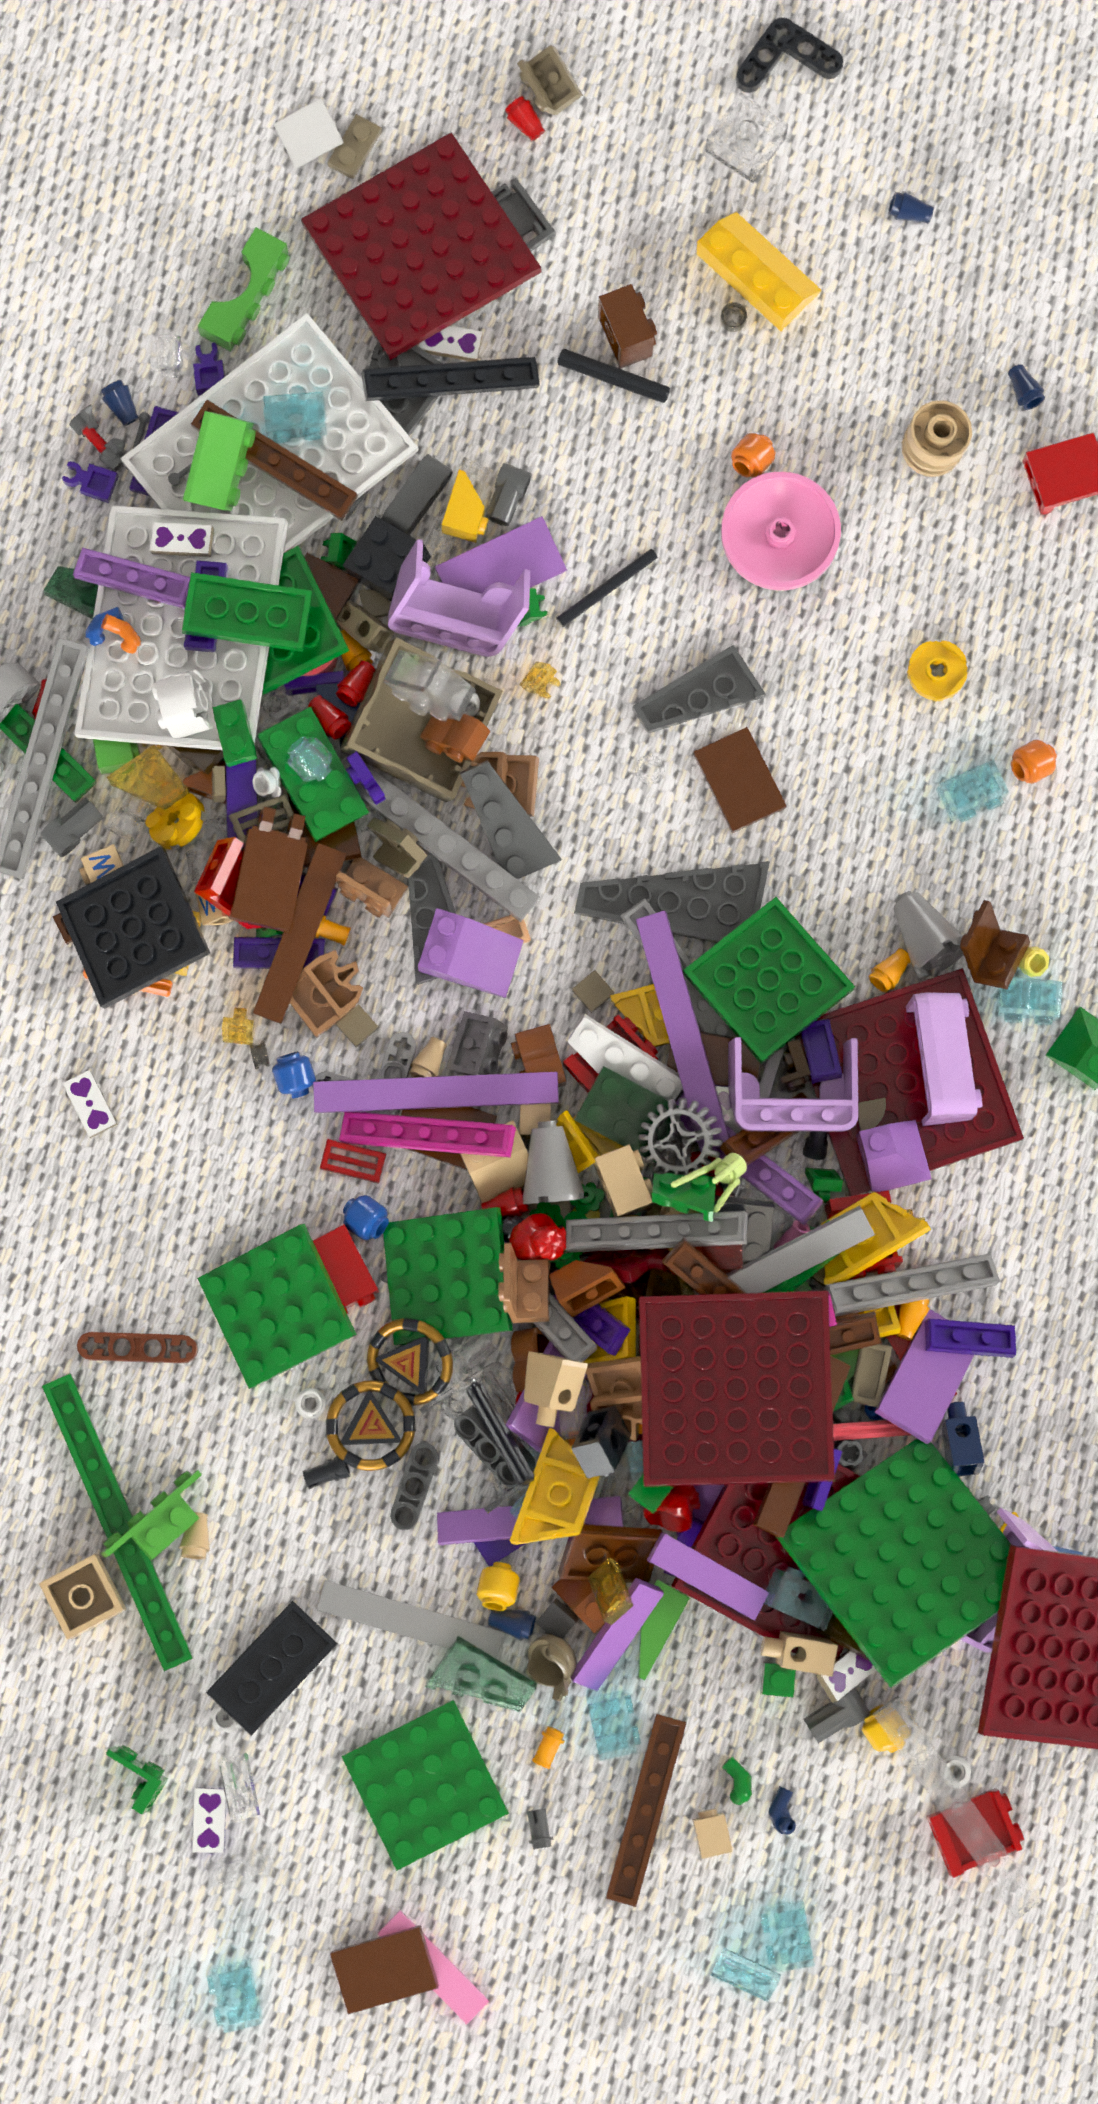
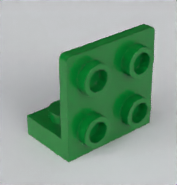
(148, 1791)

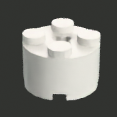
(183, 704)

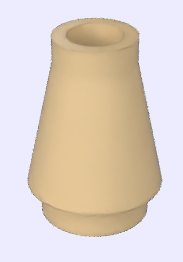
(429, 1059)
(196, 1539)

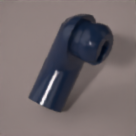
(779, 1813)

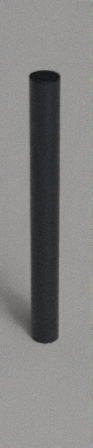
(607, 587)

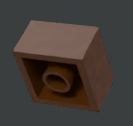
(626, 325)

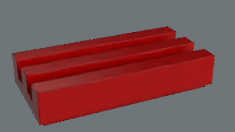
(355, 1149)

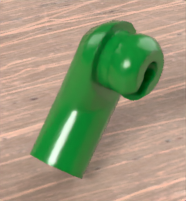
(742, 1781)

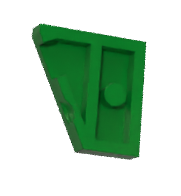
(694, 1195)

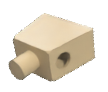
(552, 1385)
(813, 1655)

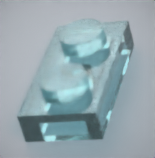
(745, 1974)

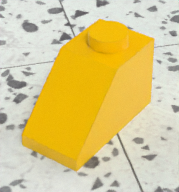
(464, 511)

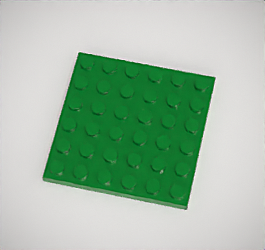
(903, 1559)

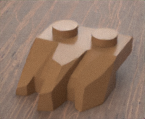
(518, 774)
(325, 993)
(618, 1385)

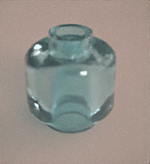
(309, 759)

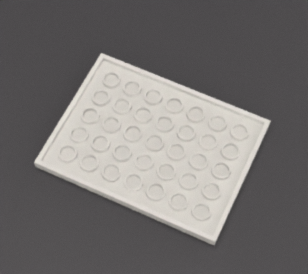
(358, 451)
(118, 685)

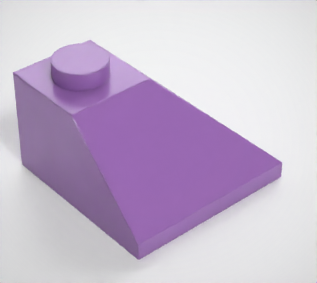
(893, 1156)

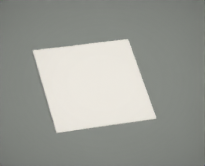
(308, 133)

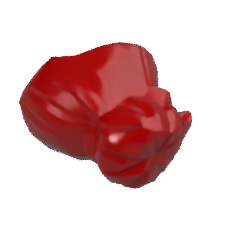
(538, 1238)
(675, 1510)

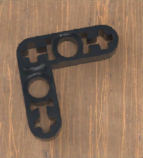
(788, 45)

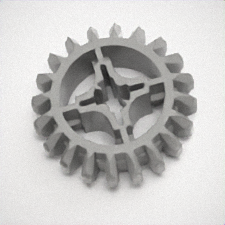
(678, 1126)

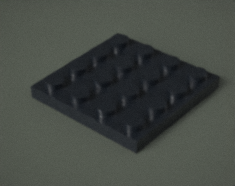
(133, 927)

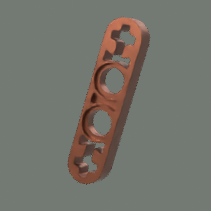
(137, 1351)

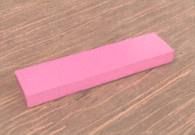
(454, 1986)

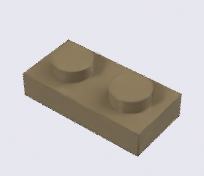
(357, 145)

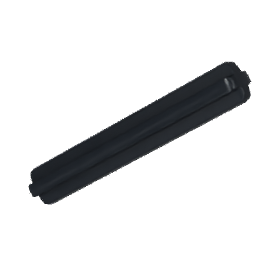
(613, 375)
(500, 1433)

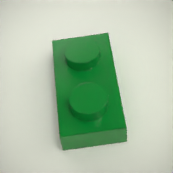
(234, 733)

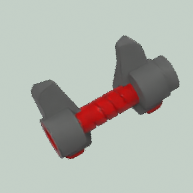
(111, 452)

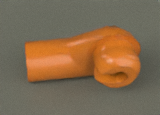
(125, 630)

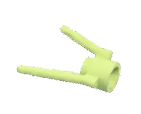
(726, 1171)

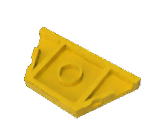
(892, 1231)
(556, 1497)

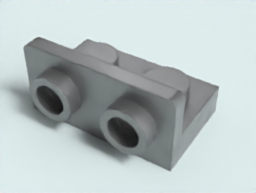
(477, 1045)

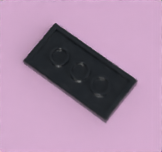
(271, 1668)

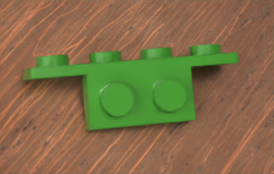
(161, 1524)

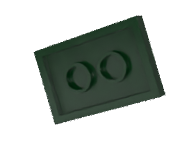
(619, 1108)

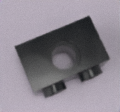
(601, 1442)

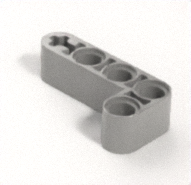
(15, 687)

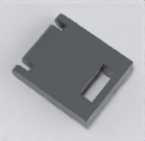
(524, 213)

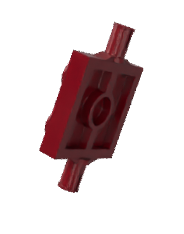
(629, 1263)

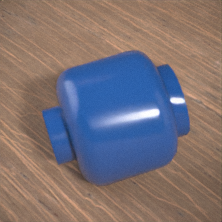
(293, 1074)
(365, 1217)

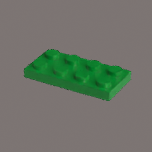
(246, 612)
(324, 803)

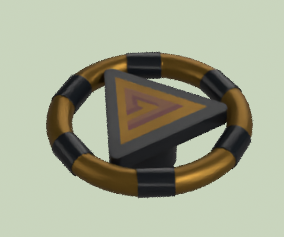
(410, 1360)
(370, 1425)

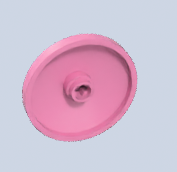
(780, 530)

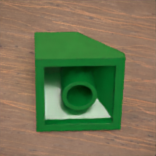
(1078, 1048)

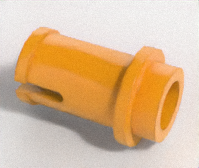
(333, 931)
(548, 1747)

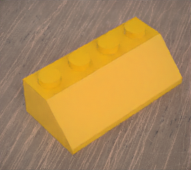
(756, 270)

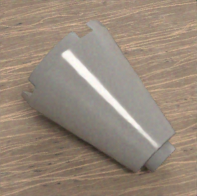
(926, 934)
(550, 1167)

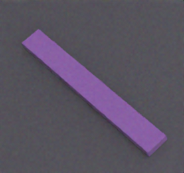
(680, 1020)
(436, 1092)

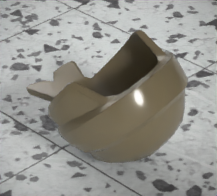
(551, 1664)

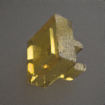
(538, 678)
(239, 1028)

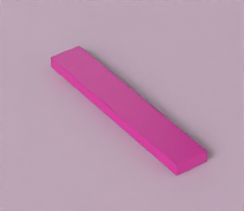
(427, 1134)

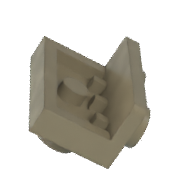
(550, 81)
(398, 847)

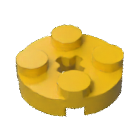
(937, 653)
(166, 832)

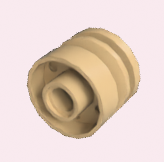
(936, 438)

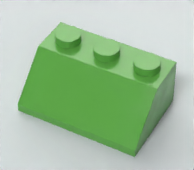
(219, 461)

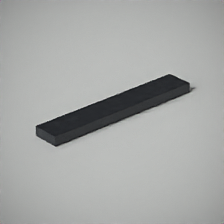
(450, 378)

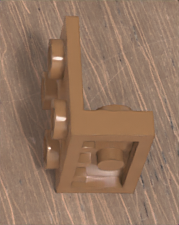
(372, 886)
(524, 1287)

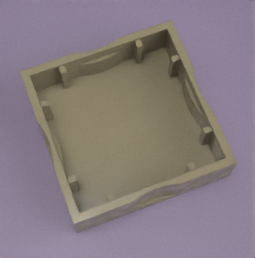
(389, 732)

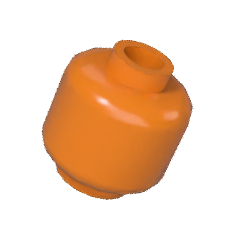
(752, 455)
(1033, 761)

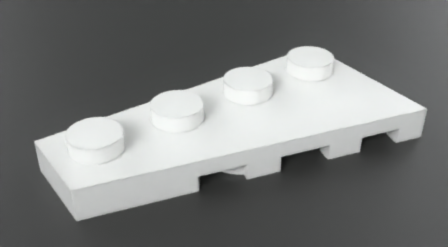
(605, 1048)

